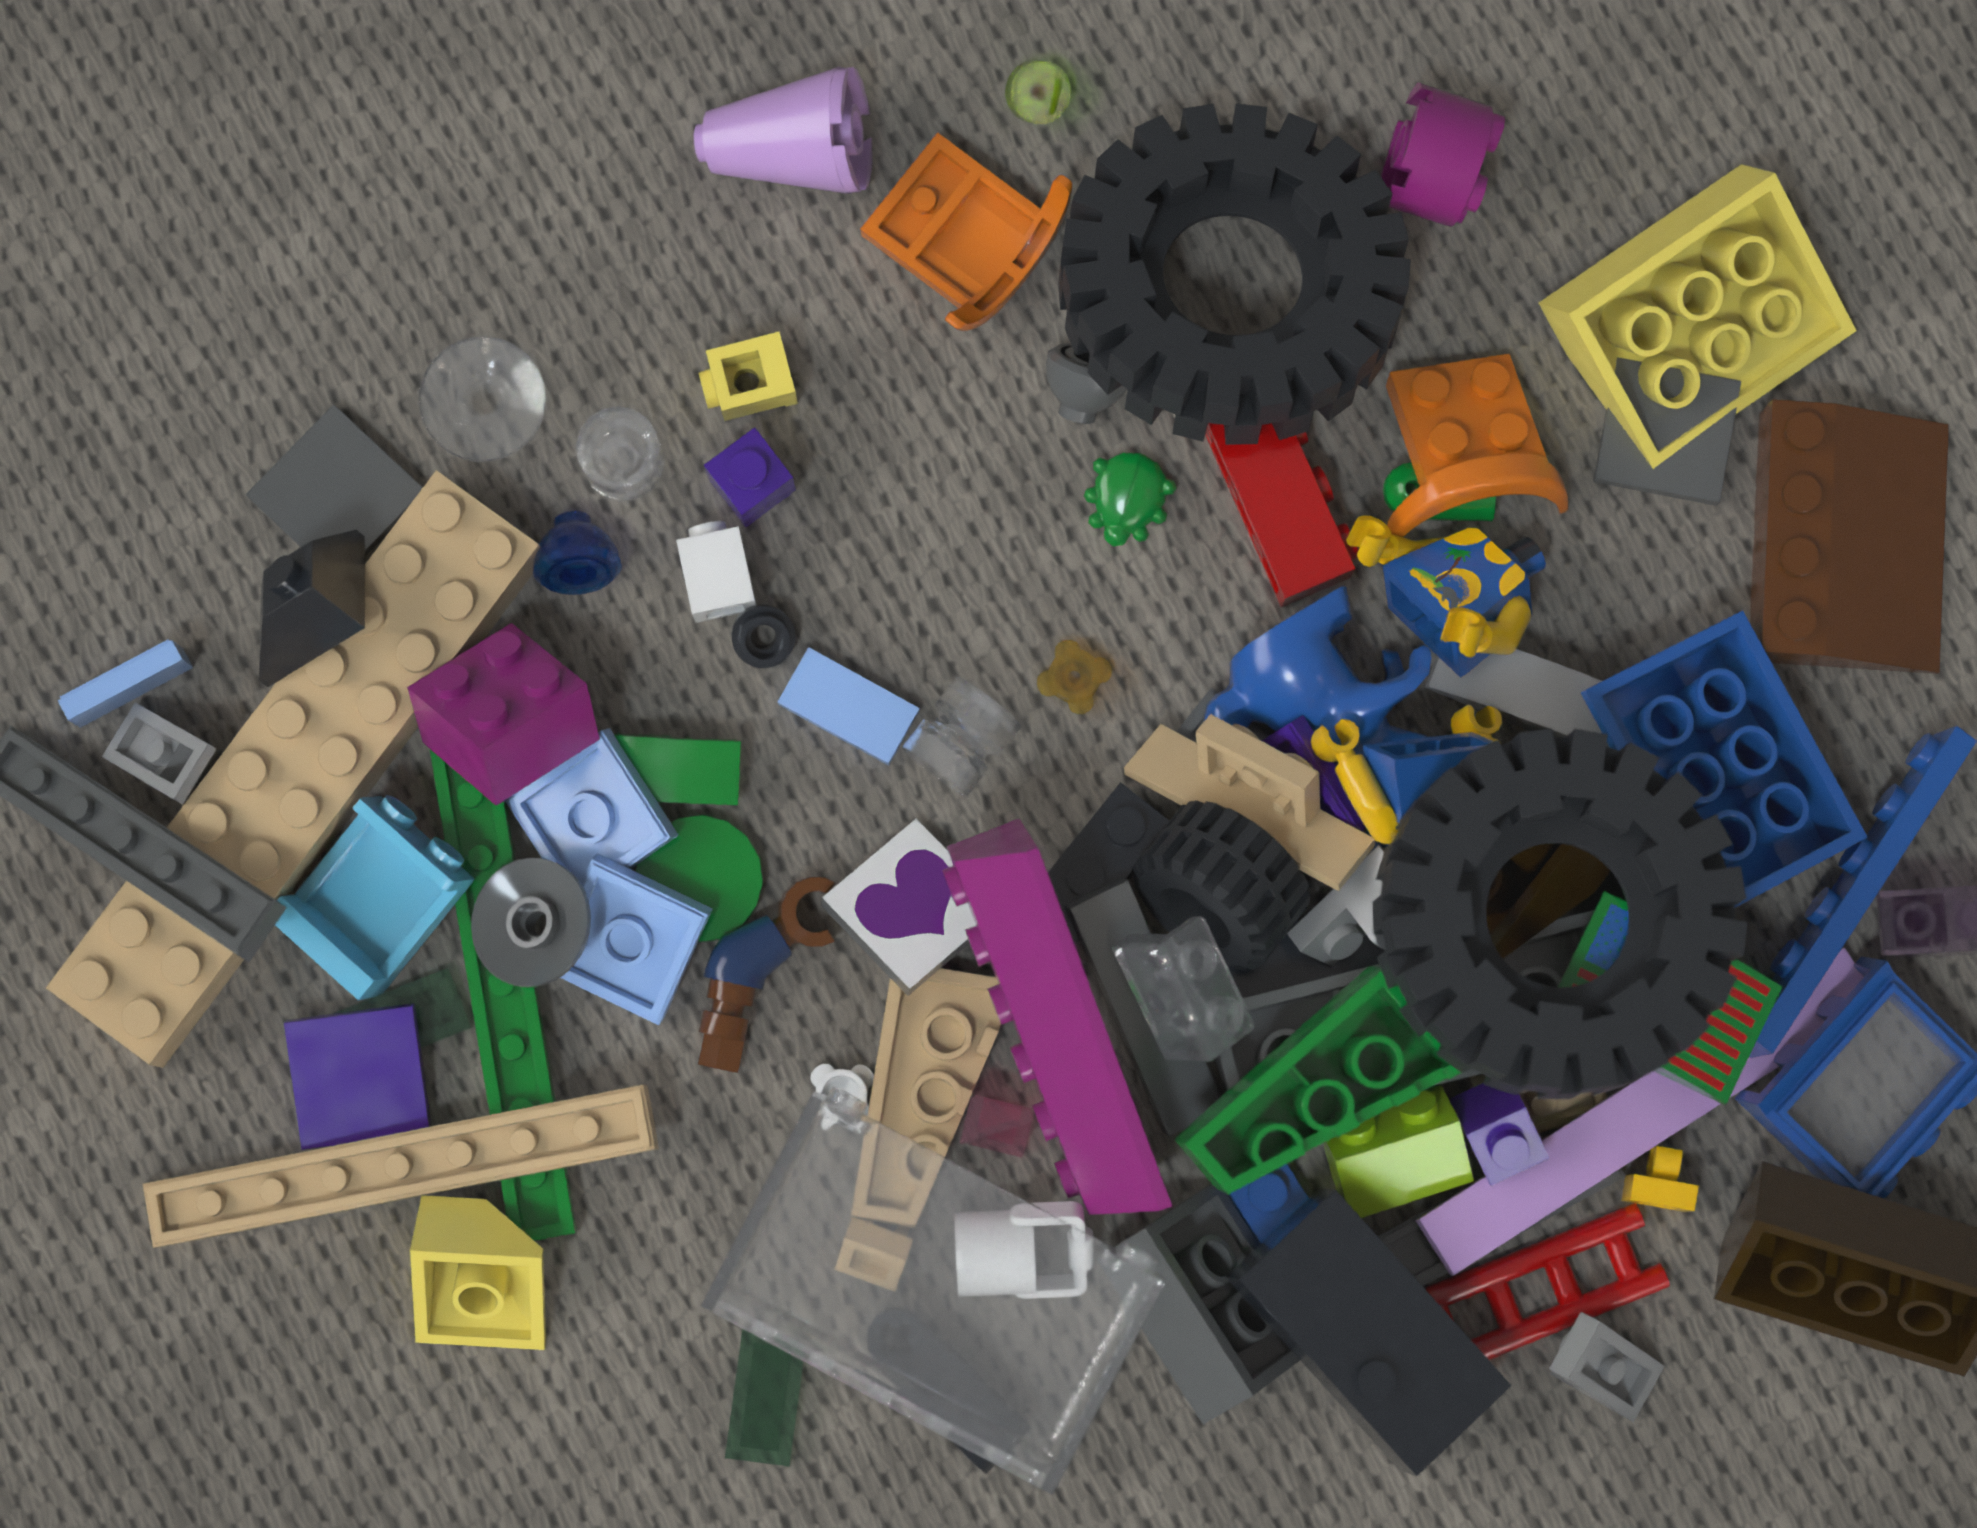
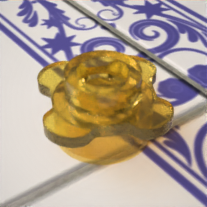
(1069, 659)

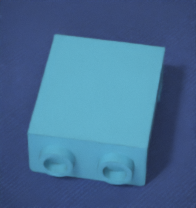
(374, 897)

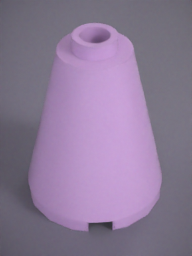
(793, 134)

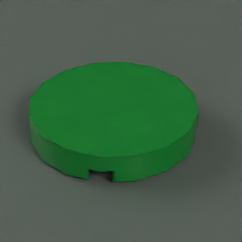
(713, 866)

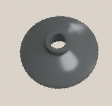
(507, 918)

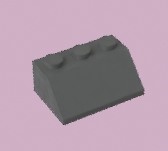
(1200, 1321)

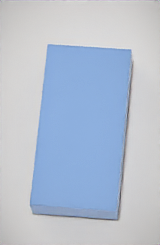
(124, 683)
(848, 706)

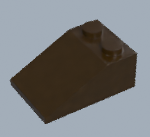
(1537, 890)

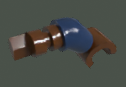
(742, 964)

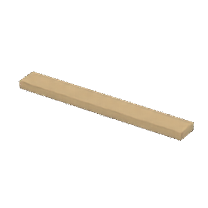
(401, 1166)

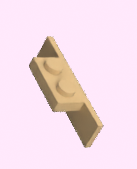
(1259, 783)

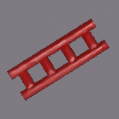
(1553, 1256)

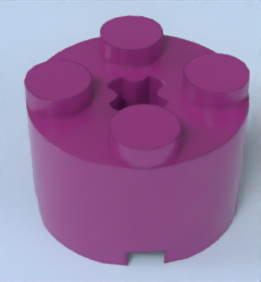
(1439, 155)

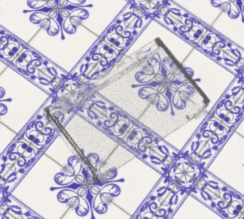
(934, 1290)

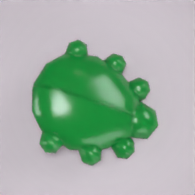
(1128, 496)

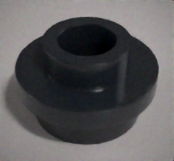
(770, 654)

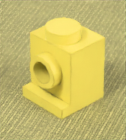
(760, 356)

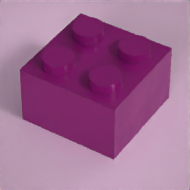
(504, 713)

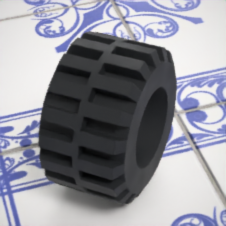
(1228, 873)

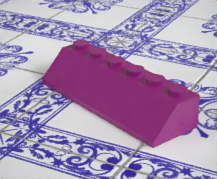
(1056, 1021)

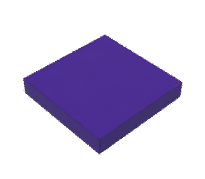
(357, 1075)

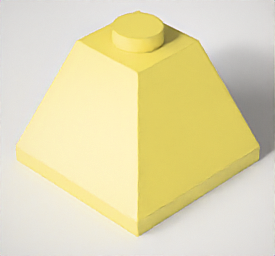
(475, 1277)

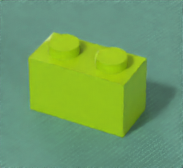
(1400, 1155)

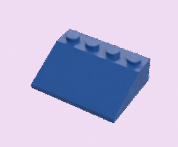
(1739, 739)

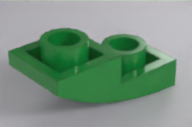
(686, 767)

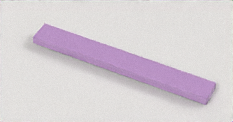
(1598, 1146)

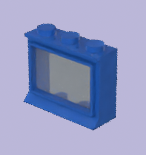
(1867, 1084)

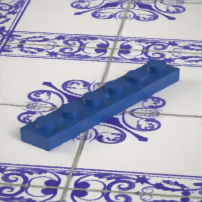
(1866, 868)

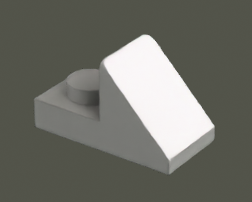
(161, 753)
(1342, 917)
(1606, 1367)

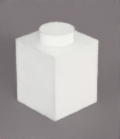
(715, 571)

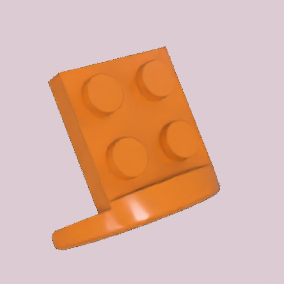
(965, 230)
(1468, 438)

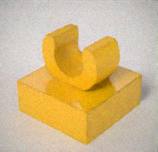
(1660, 1184)

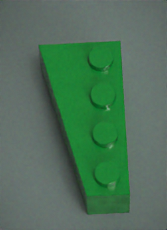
(1316, 1085)

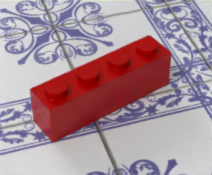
(1285, 512)

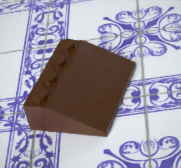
(1849, 537)

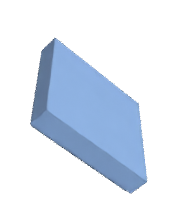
(592, 808)
(636, 939)

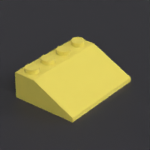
(1706, 291)

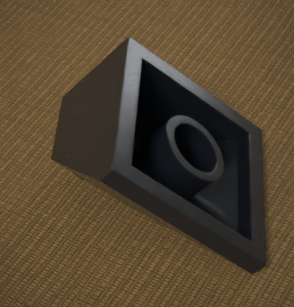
(311, 603)

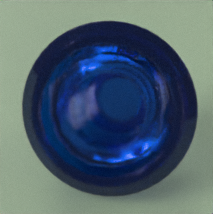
(576, 556)

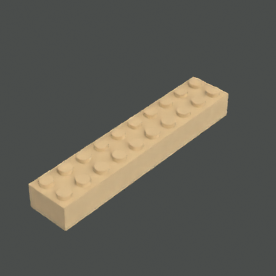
(303, 763)

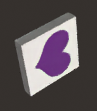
(903, 908)

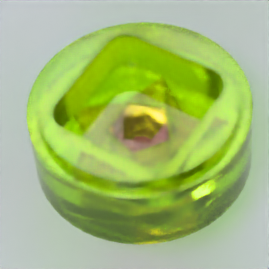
(1038, 92)

